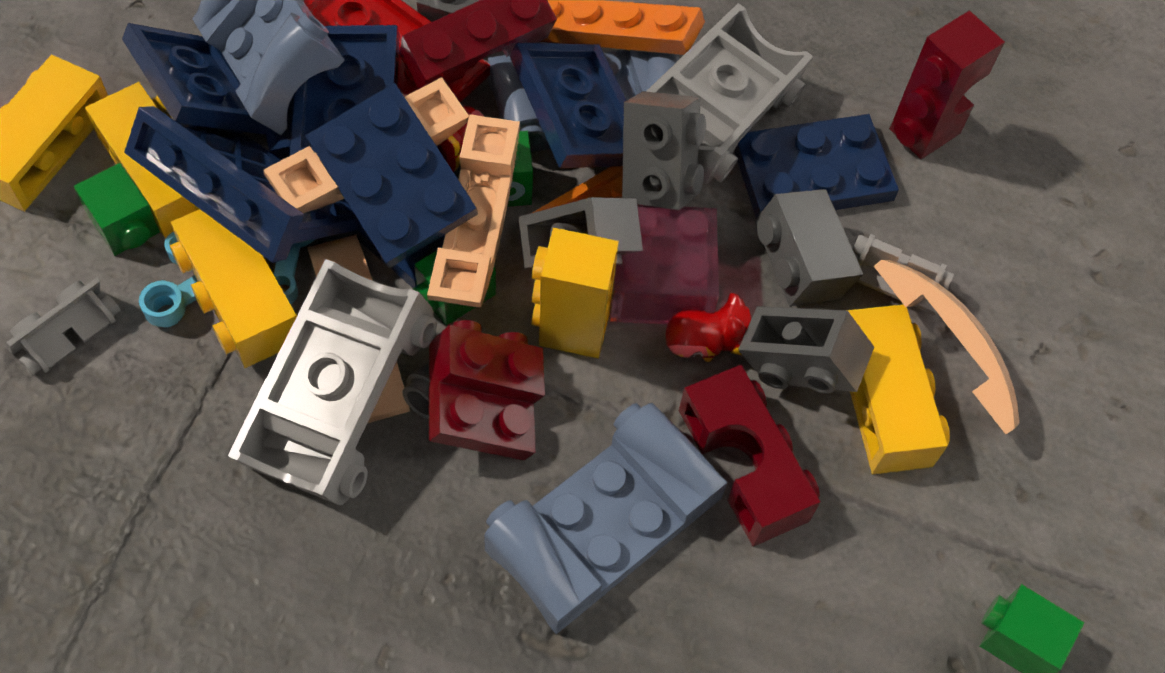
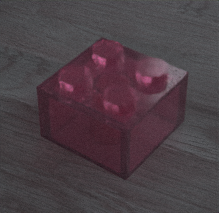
(672, 271)

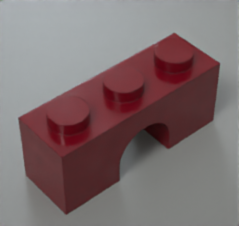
(470, 34)
(947, 67)
(733, 413)

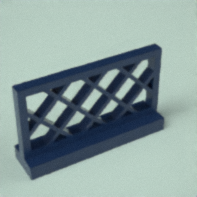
(227, 181)

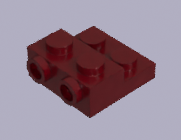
(484, 390)

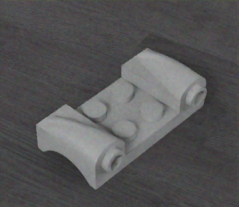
(737, 83)
(330, 382)

